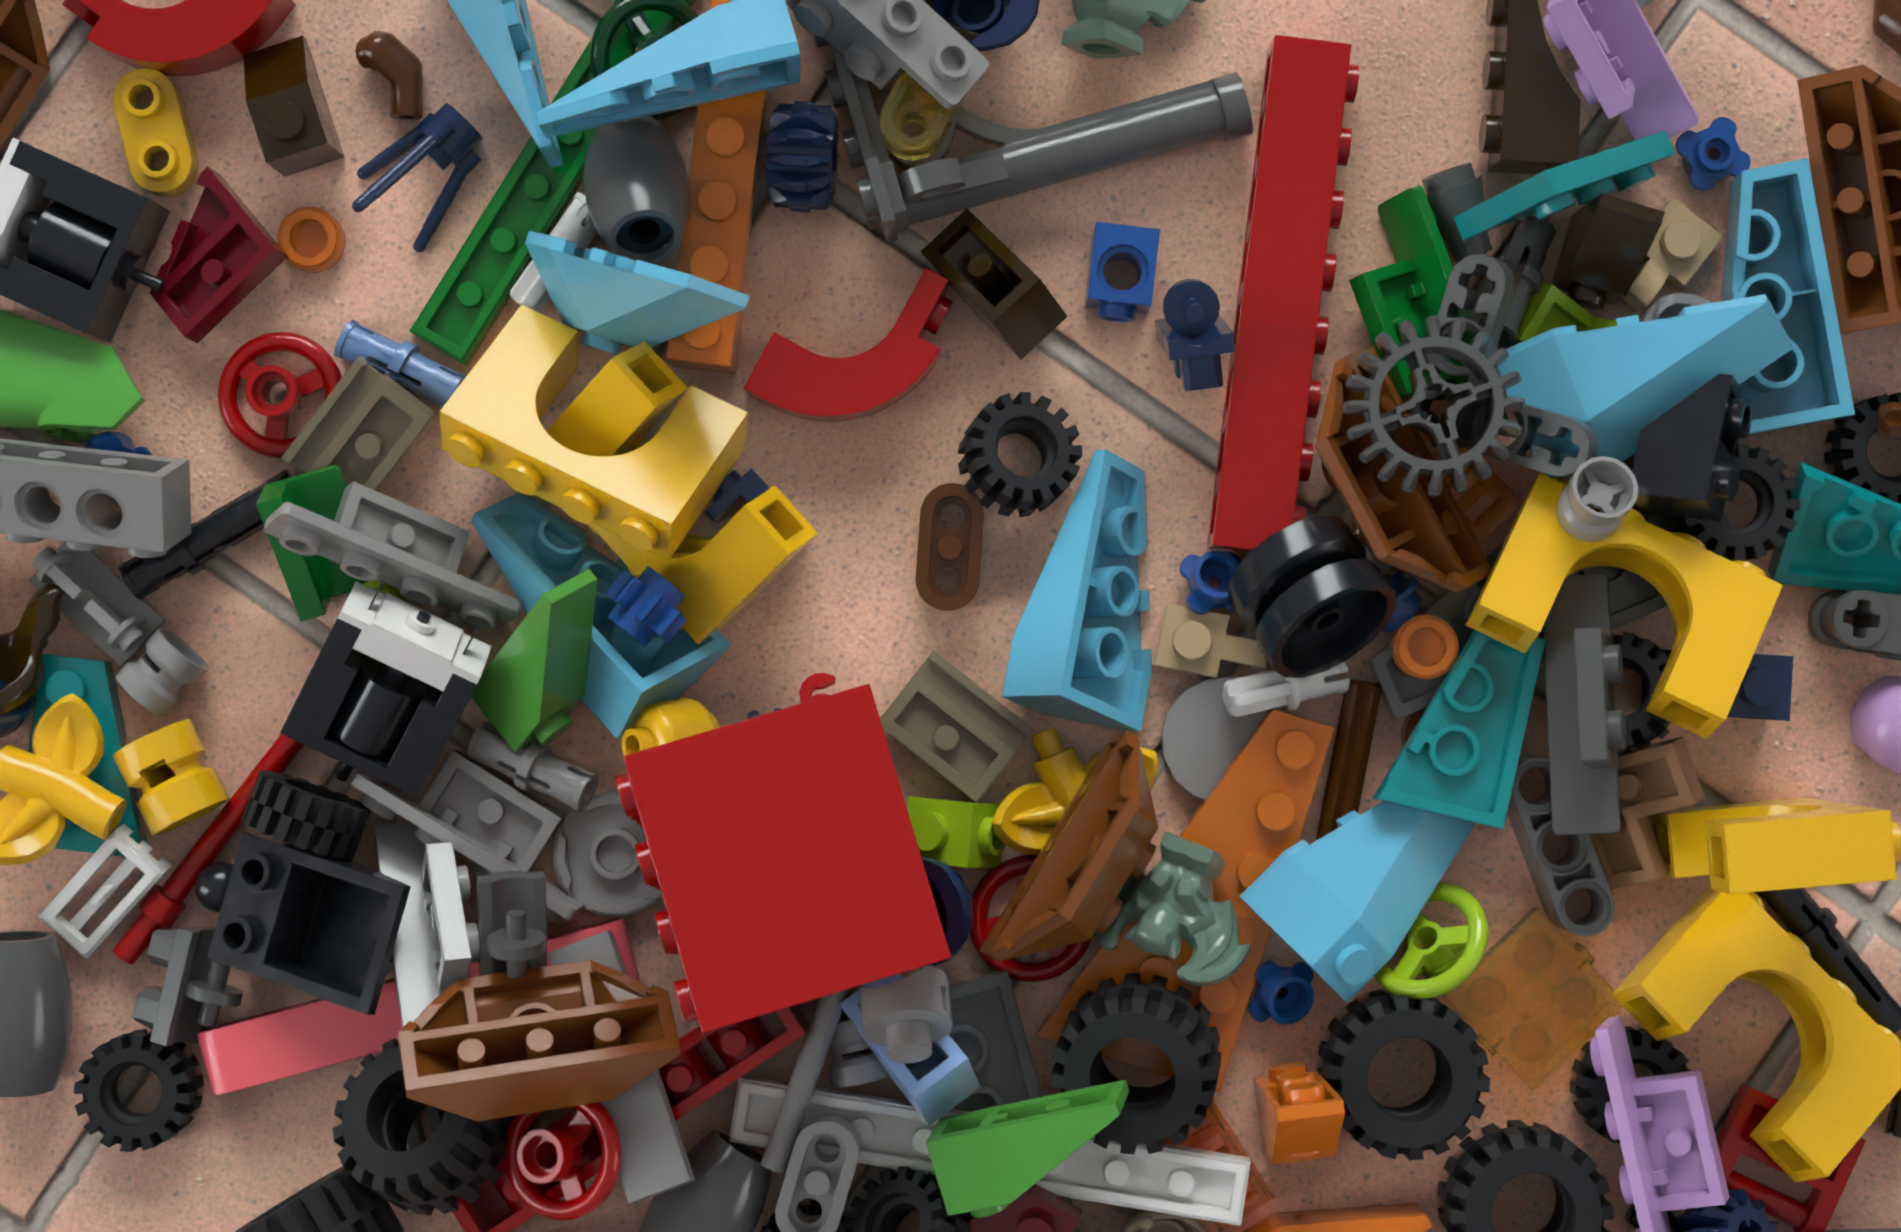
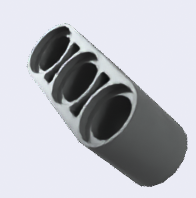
(1559, 878)

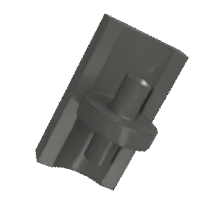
(512, 922)
(191, 988)

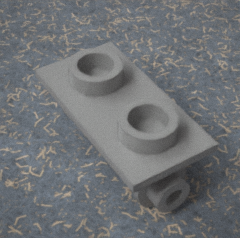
(97, 600)

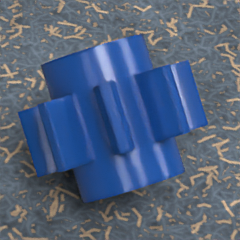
(646, 606)

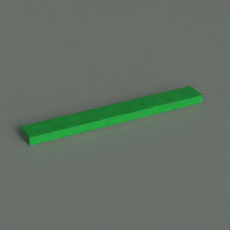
(526, 201)

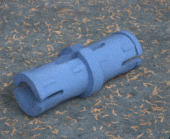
(399, 362)

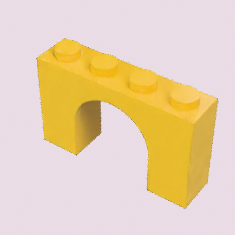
(640, 495)
(712, 571)
(1713, 601)
(1779, 844)
(1846, 1058)

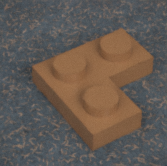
(1650, 782)

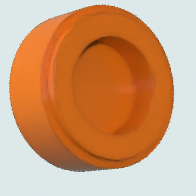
(311, 239)
(1424, 647)

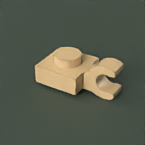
(1674, 255)
(1200, 641)

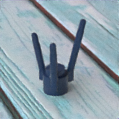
(444, 140)

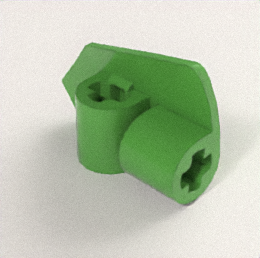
(61, 382)

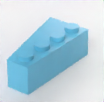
(1781, 253)

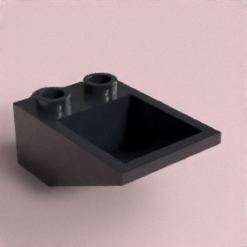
(304, 919)

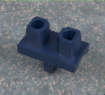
(1194, 334)

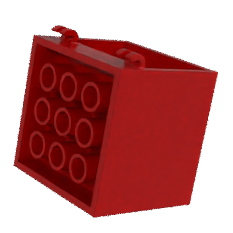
(782, 857)

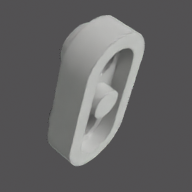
(818, 1176)

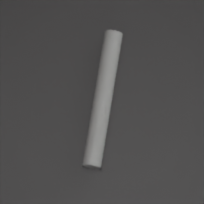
(803, 1082)

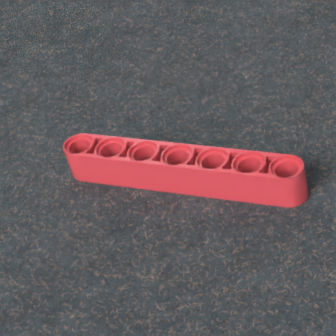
(326, 1033)

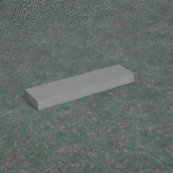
(648, 1133)

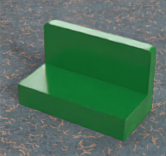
(308, 578)

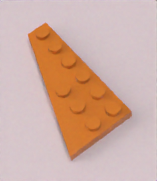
(1248, 822)

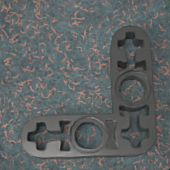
(1472, 418)

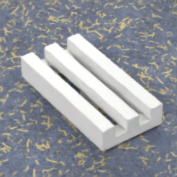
(136, 856)

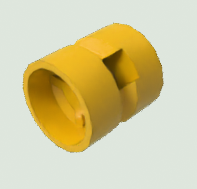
(181, 798)

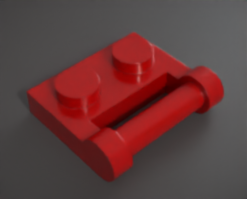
(1733, 1138)

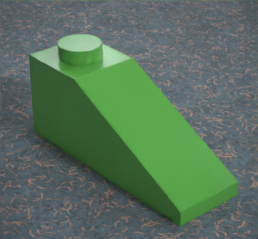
(542, 666)
(1003, 1150)

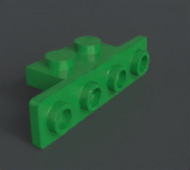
(1411, 286)

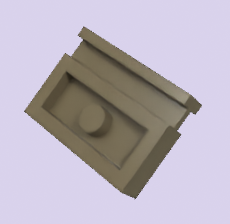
(361, 427)
(955, 726)

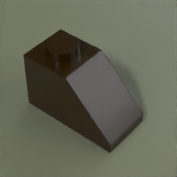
(289, 107)
(1605, 250)
(994, 283)

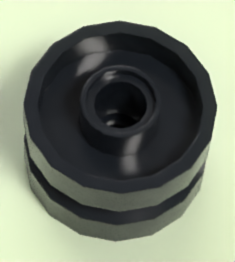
(1311, 596)

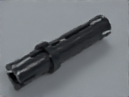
(208, 538)
(1833, 952)

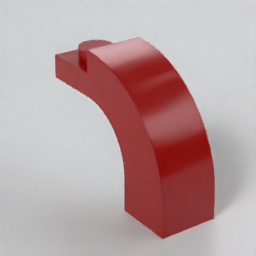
(184, 37)
(857, 385)

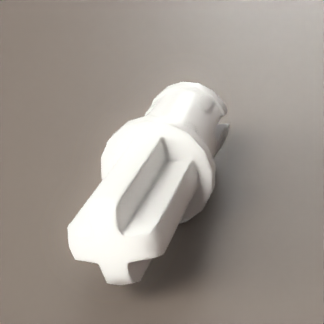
(573, 226)
(1271, 690)

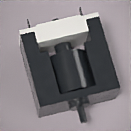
(81, 249)
(386, 689)

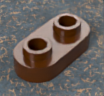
(949, 547)

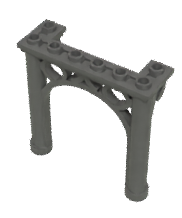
(1024, 156)

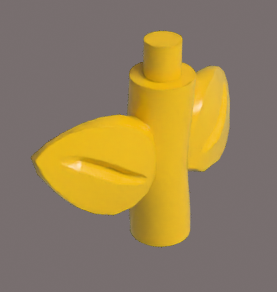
(54, 784)
(1034, 809)

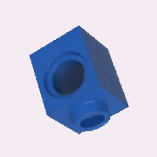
(1125, 243)

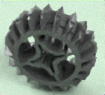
(1422, 376)

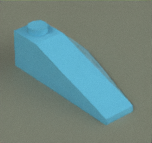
(508, 47)
(711, 58)
(625, 298)
(1640, 370)
(1081, 628)
(623, 677)
(1356, 889)

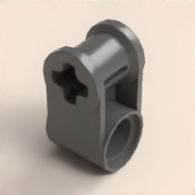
(1874, 626)

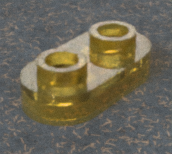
(913, 104)

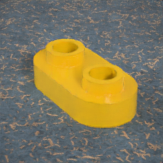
(155, 129)

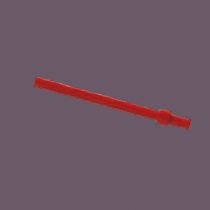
(165, 902)

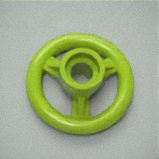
(1440, 954)

